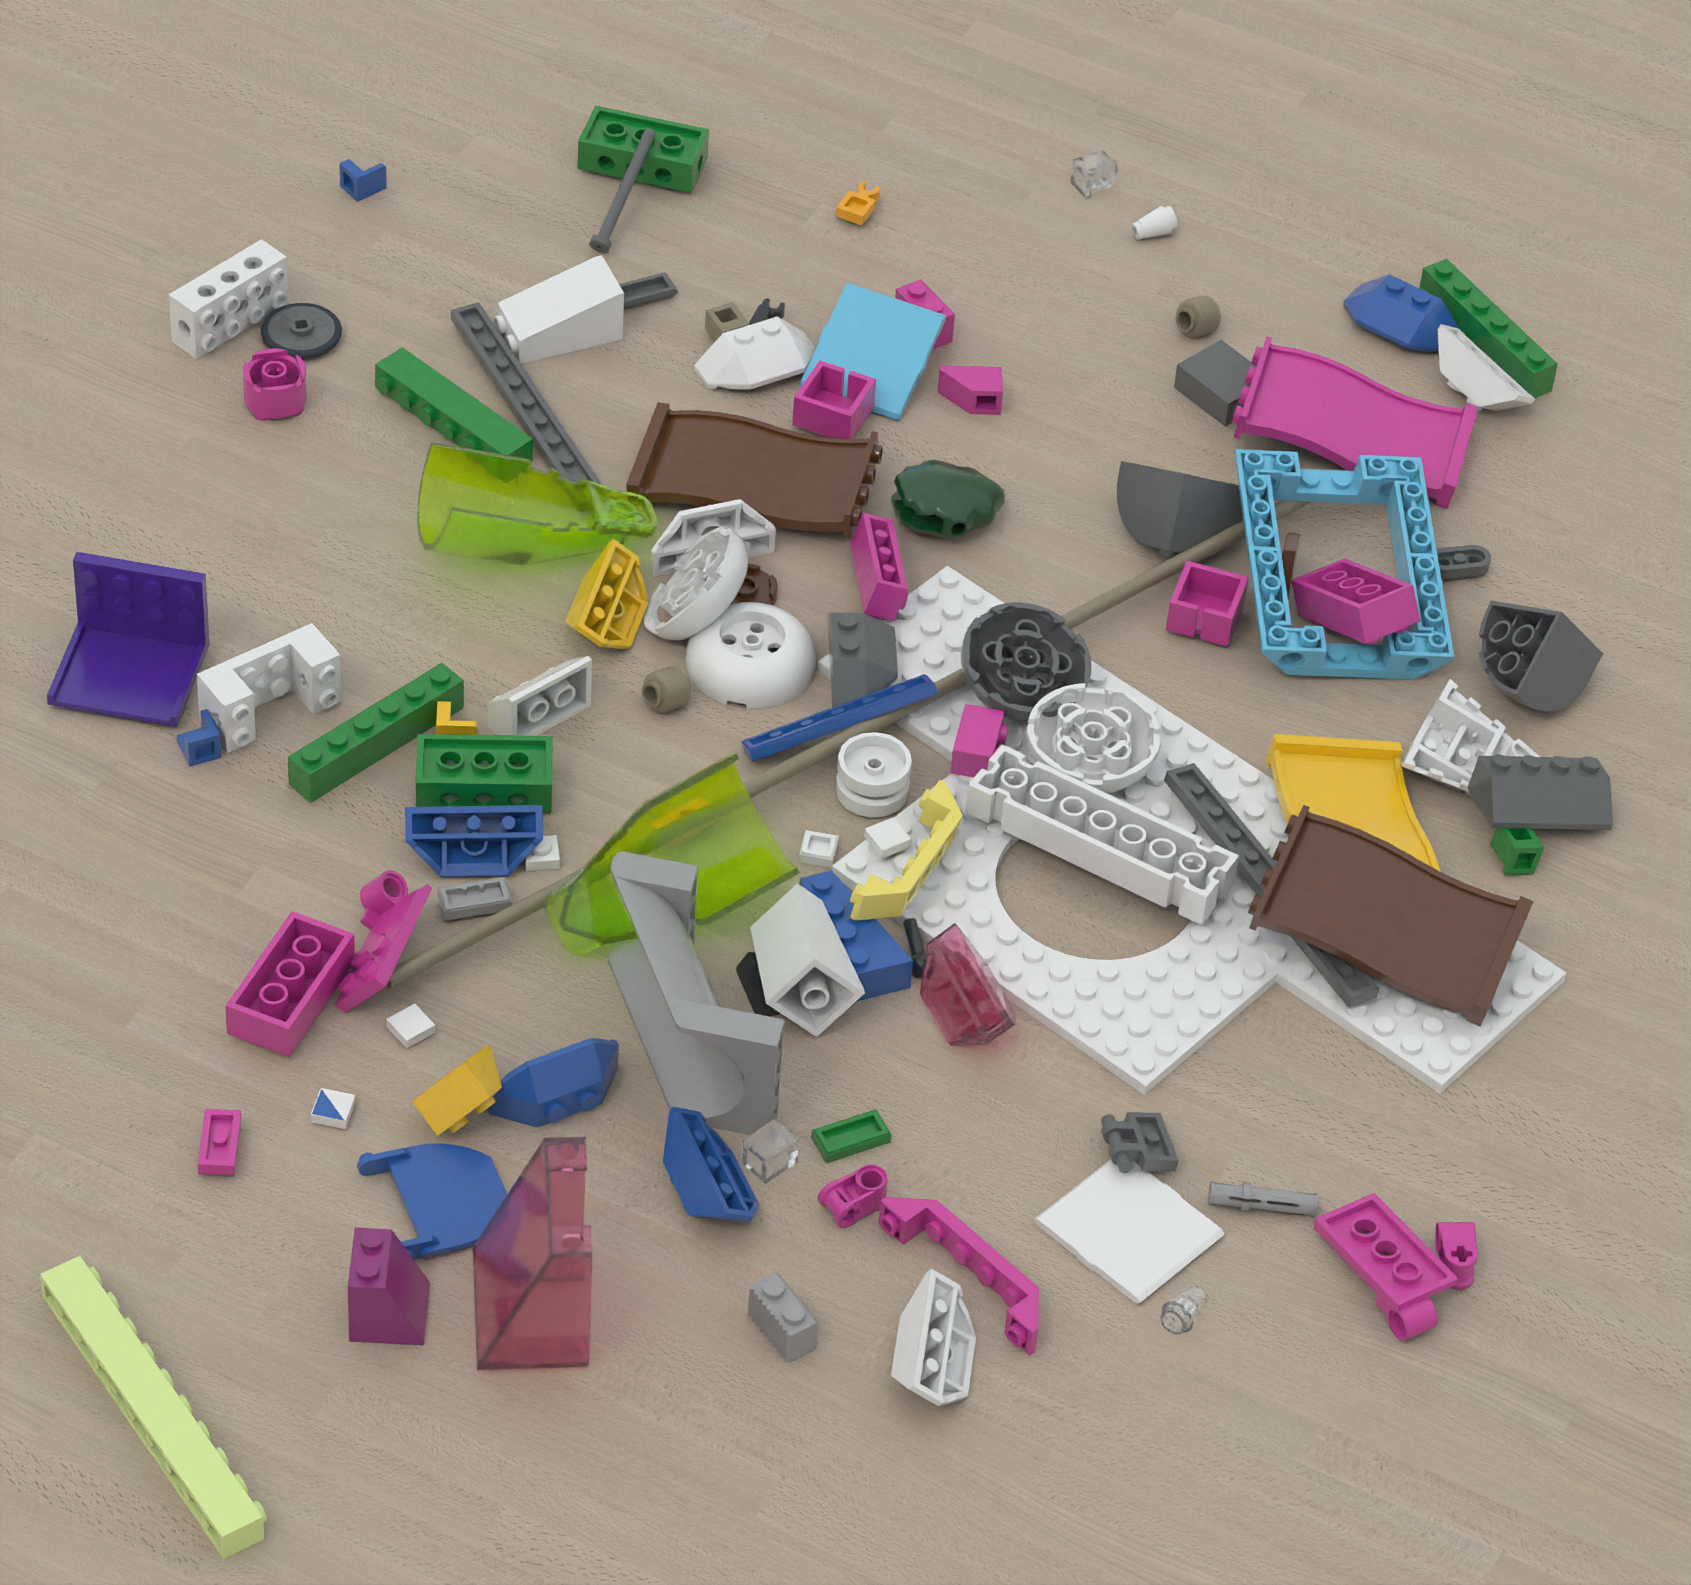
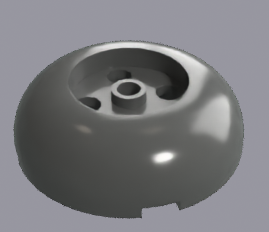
(1042, 659)

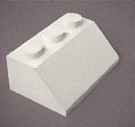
(543, 700)

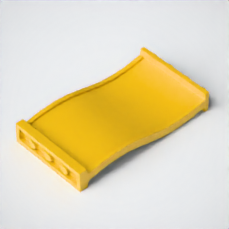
(1349, 783)

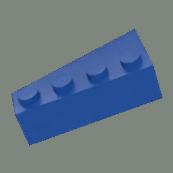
(872, 951)

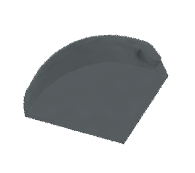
(1174, 507)
(1536, 655)

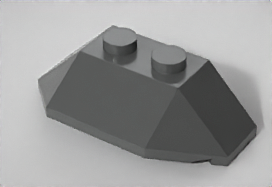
(860, 655)

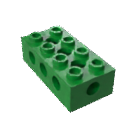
(671, 162)
(484, 770)

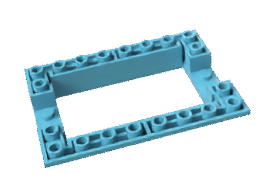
(1376, 480)

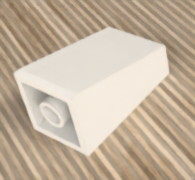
(564, 313)
(804, 962)

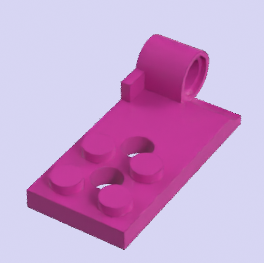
(390, 918)
(1399, 1280)

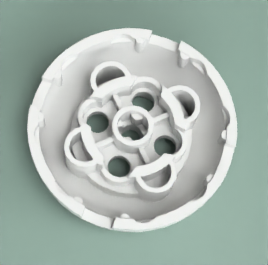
(701, 587)
(734, 661)
(1083, 732)

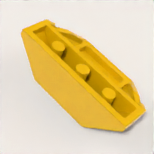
(610, 599)

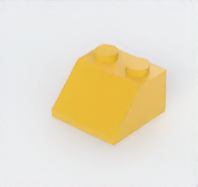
(460, 1092)

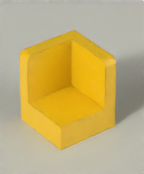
(445, 725)

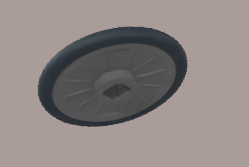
(302, 330)

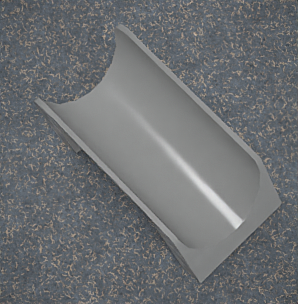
(699, 1051)

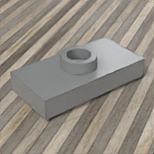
(474, 898)

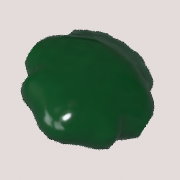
(945, 499)

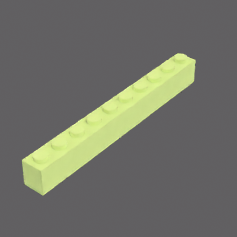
(153, 1407)

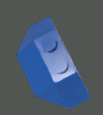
(1399, 312)
(474, 838)
(558, 1083)
(705, 1170)

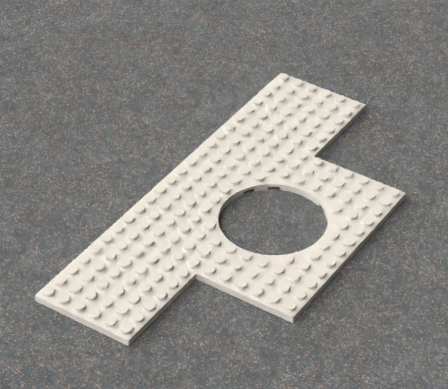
(1160, 1006)

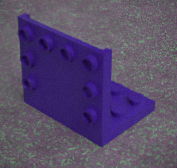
(134, 640)

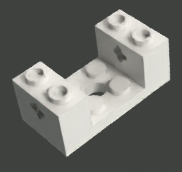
(294, 662)

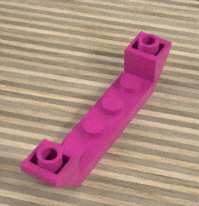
(910, 1216)

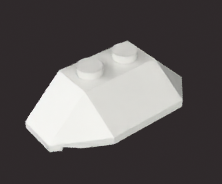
(755, 356)
(1476, 374)
(692, 524)
(935, 1342)

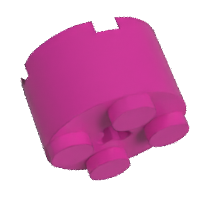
(274, 384)

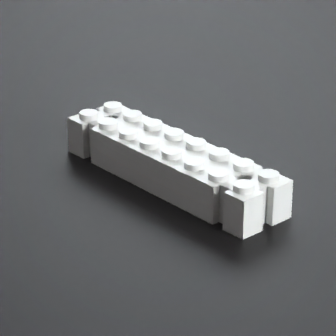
(1102, 834)

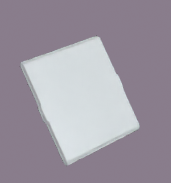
(1129, 1229)

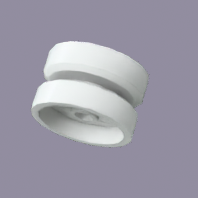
(873, 774)

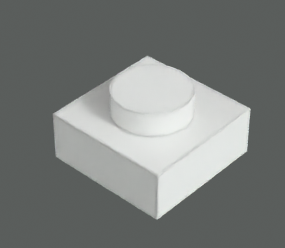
(544, 856)

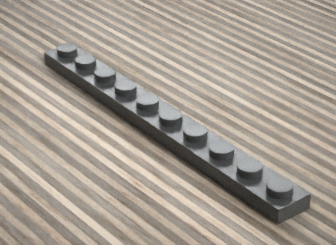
(521, 393)
(1232, 834)

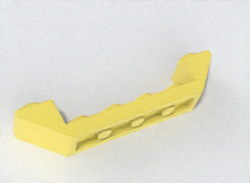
(886, 899)

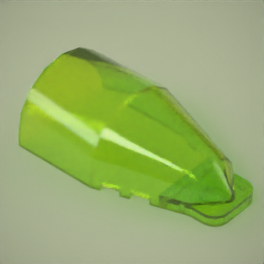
(518, 514)
(695, 822)

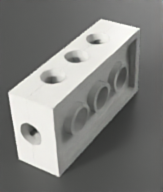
(228, 299)

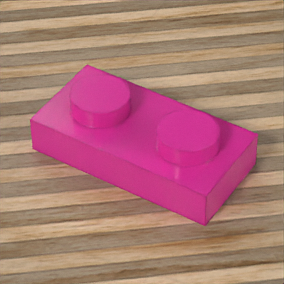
(219, 1142)

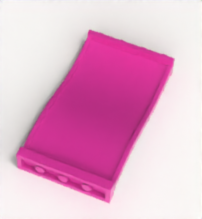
(1348, 415)

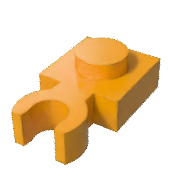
(858, 206)

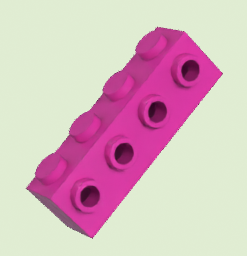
(879, 567)

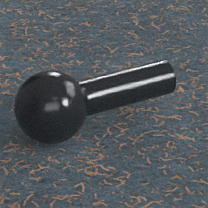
(916, 946)

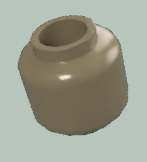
(1198, 316)
(666, 689)

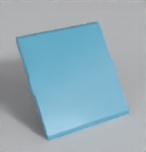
(879, 340)

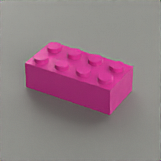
(1356, 601)
(290, 984)

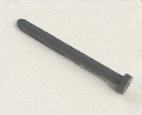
(600, 241)

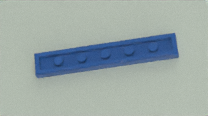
(839, 717)

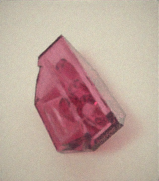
(963, 991)

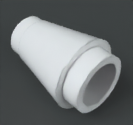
(1156, 223)

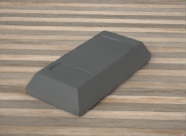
(648, 290)

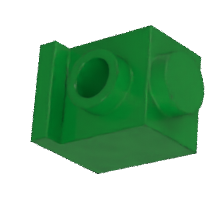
(1517, 850)

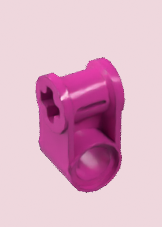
(855, 1194)
(1457, 1250)

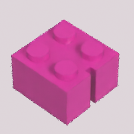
(824, 409)
(1207, 603)

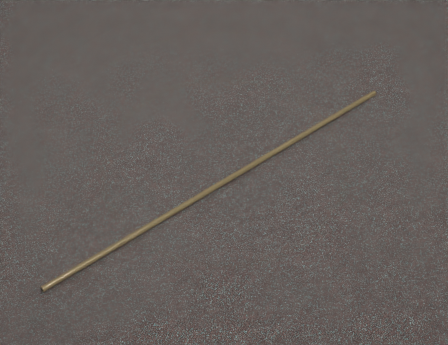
(833, 744)

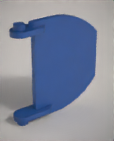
(445, 1191)

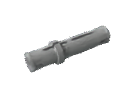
(1262, 1198)

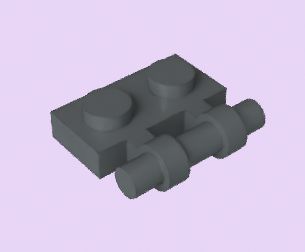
(1148, 1145)

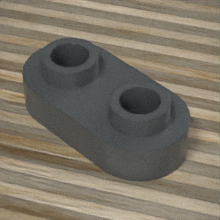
(1463, 561)

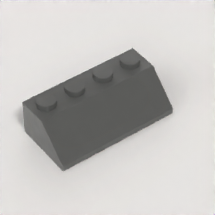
(1542, 792)

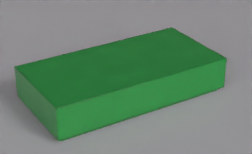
(851, 1136)

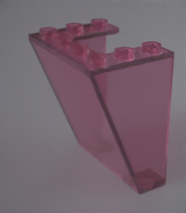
(537, 1267)

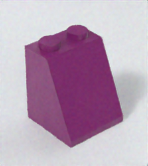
(385, 1291)

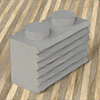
(782, 1317)

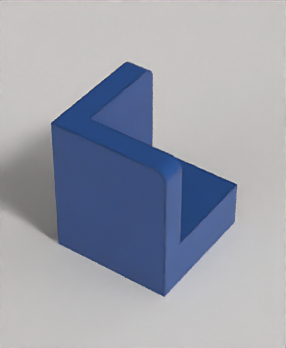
(361, 183)
(201, 744)

